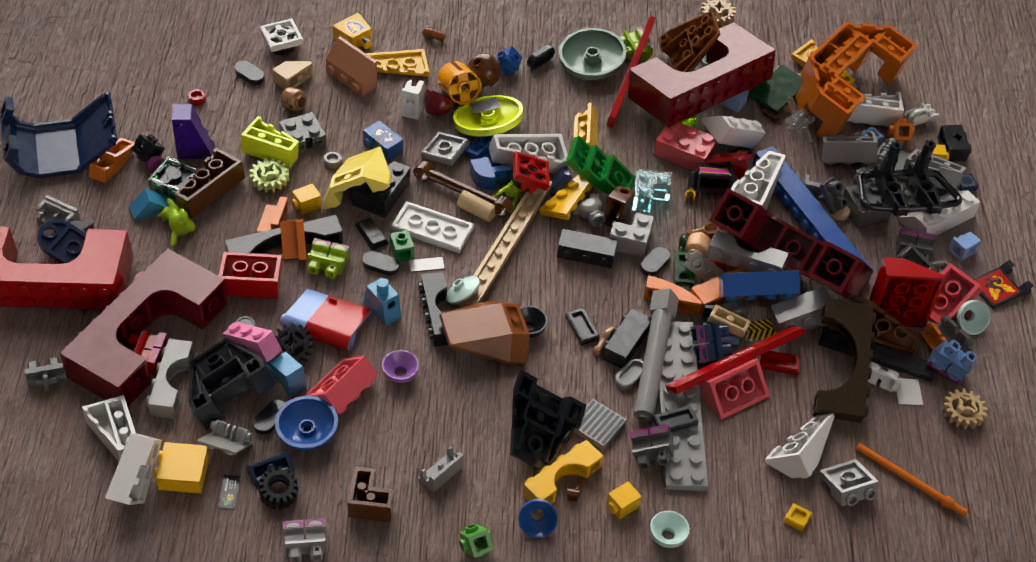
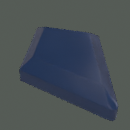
(560, 179)

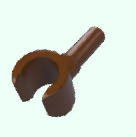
(572, 494)

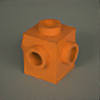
(907, 130)

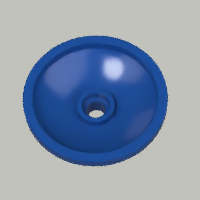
(306, 414)

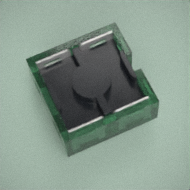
(170, 176)

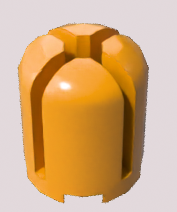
(459, 82)

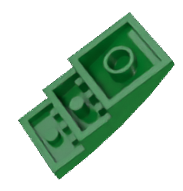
(598, 168)

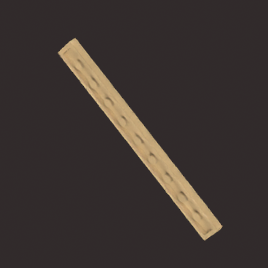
(506, 243)

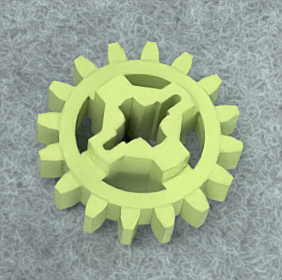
(269, 175)

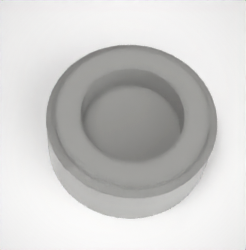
(332, 160)

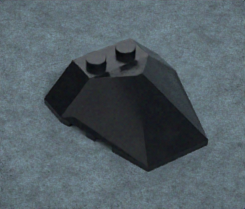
(541, 421)

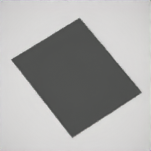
(484, 105)

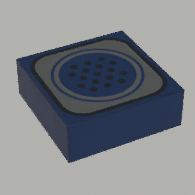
(968, 183)

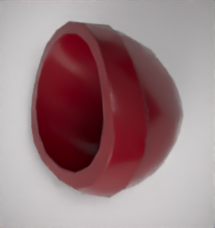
(436, 103)

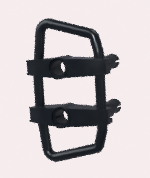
(919, 181)

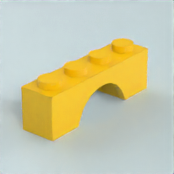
(580, 461)

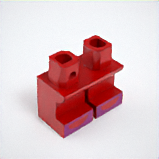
(149, 347)

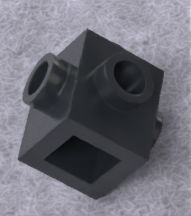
(147, 147)

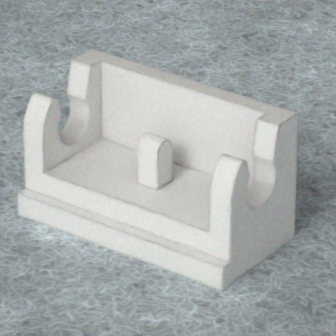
(412, 100)

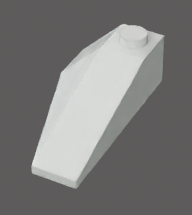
(761, 179)
(803, 450)

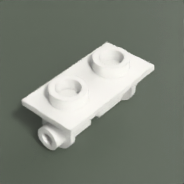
(888, 378)

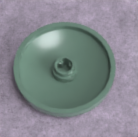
(592, 54)

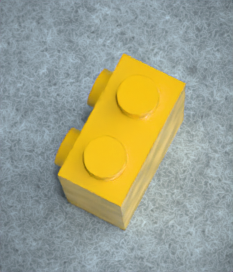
(182, 467)

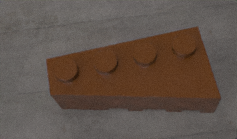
(210, 182)

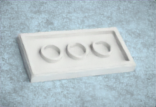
(433, 227)

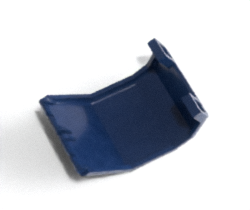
(58, 145)

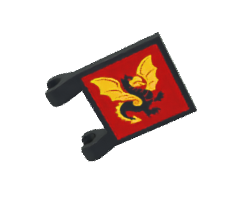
(999, 288)

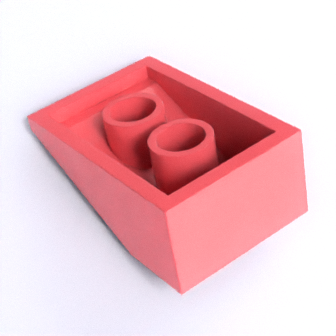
(955, 292)

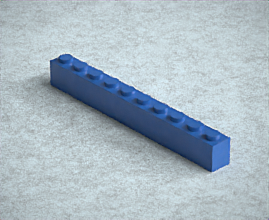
(807, 209)

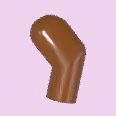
(430, 33)

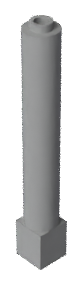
(663, 310)

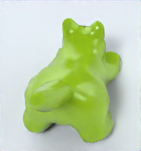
(178, 221)

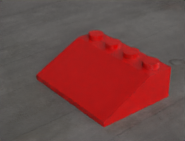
(907, 291)

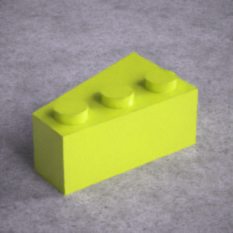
(266, 142)

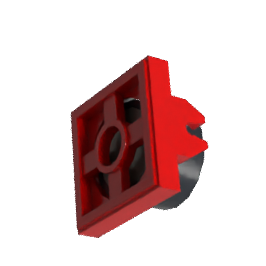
(529, 173)

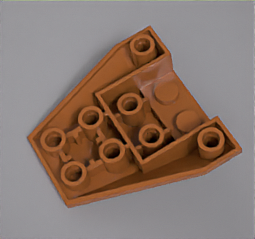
(690, 41)
(489, 330)

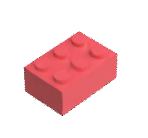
(685, 146)

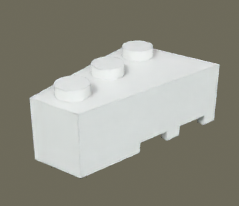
(879, 110)
(110, 422)

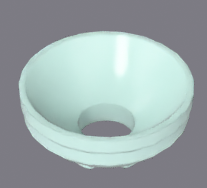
(979, 319)
(671, 522)

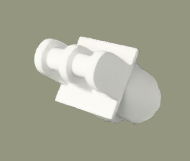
(921, 115)

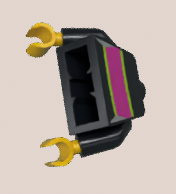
(709, 178)

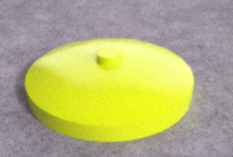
(489, 121)

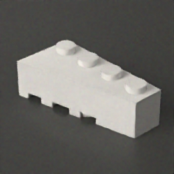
(542, 146)

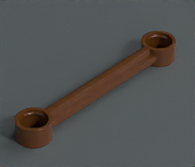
(425, 172)

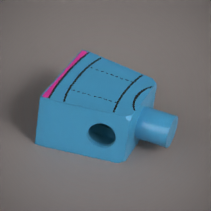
(383, 301)

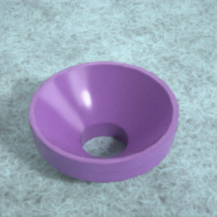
(400, 360)

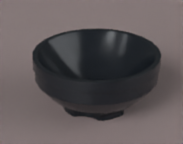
(536, 318)

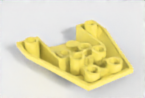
(356, 170)

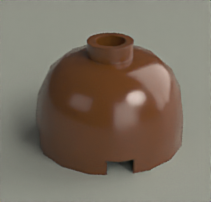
(486, 68)

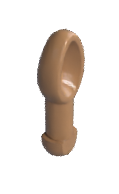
(709, 229)
(606, 336)

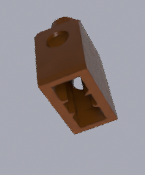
(621, 200)

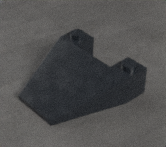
(222, 375)

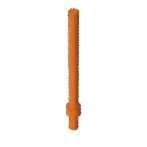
(946, 501)

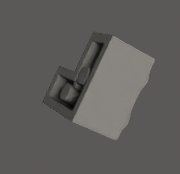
(635, 237)

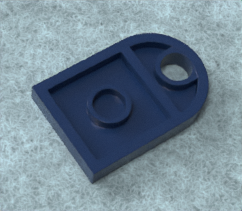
(64, 244)

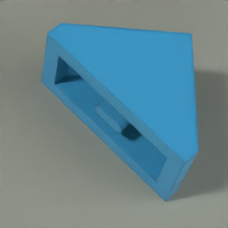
(147, 205)
(289, 373)

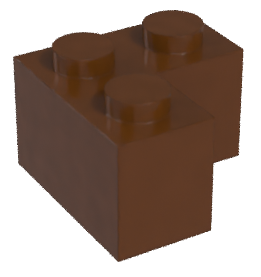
(366, 500)

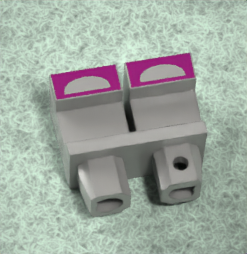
(313, 544)

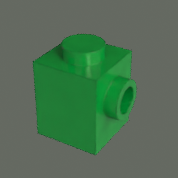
(402, 246)

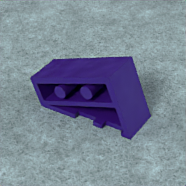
(189, 134)

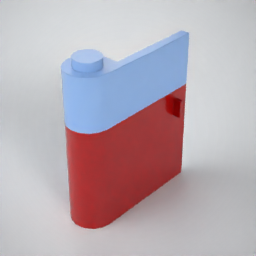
(327, 318)

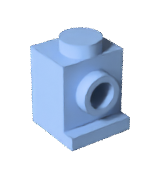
(964, 246)

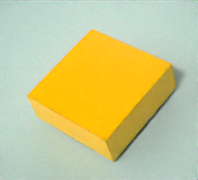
(797, 517)

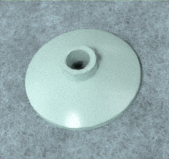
(462, 289)

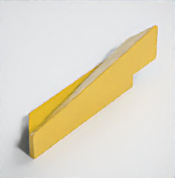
(586, 126)

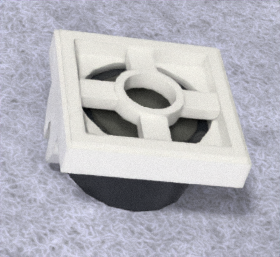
(281, 37)

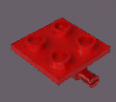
(738, 161)

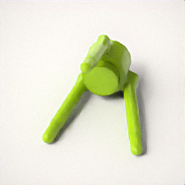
(511, 191)

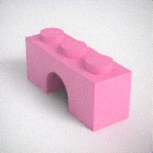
(255, 339)

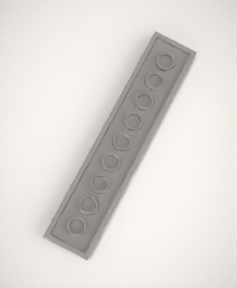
(688, 465)

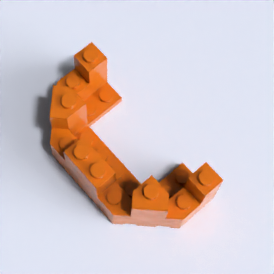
(849, 47)

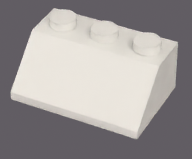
(734, 130)

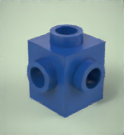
(509, 60)

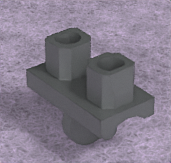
(832, 195)
(45, 375)

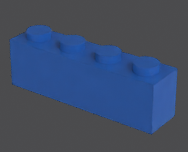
(759, 284)

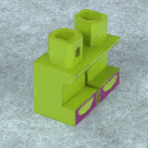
(631, 42)
(327, 258)

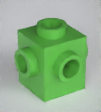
(475, 540)

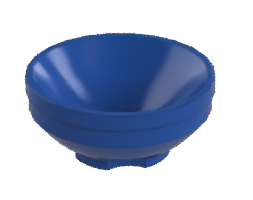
(538, 528)

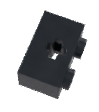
(955, 142)

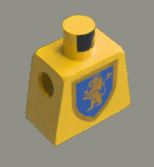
(354, 30)

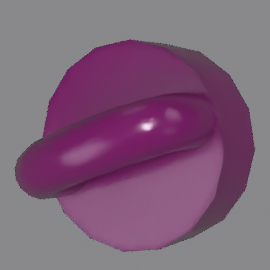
(153, 163)

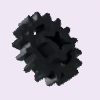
(300, 344)

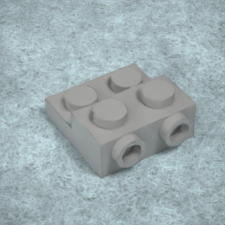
(850, 482)

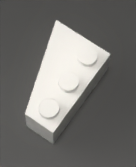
(134, 470)

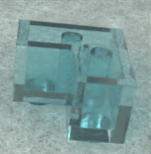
(650, 186)

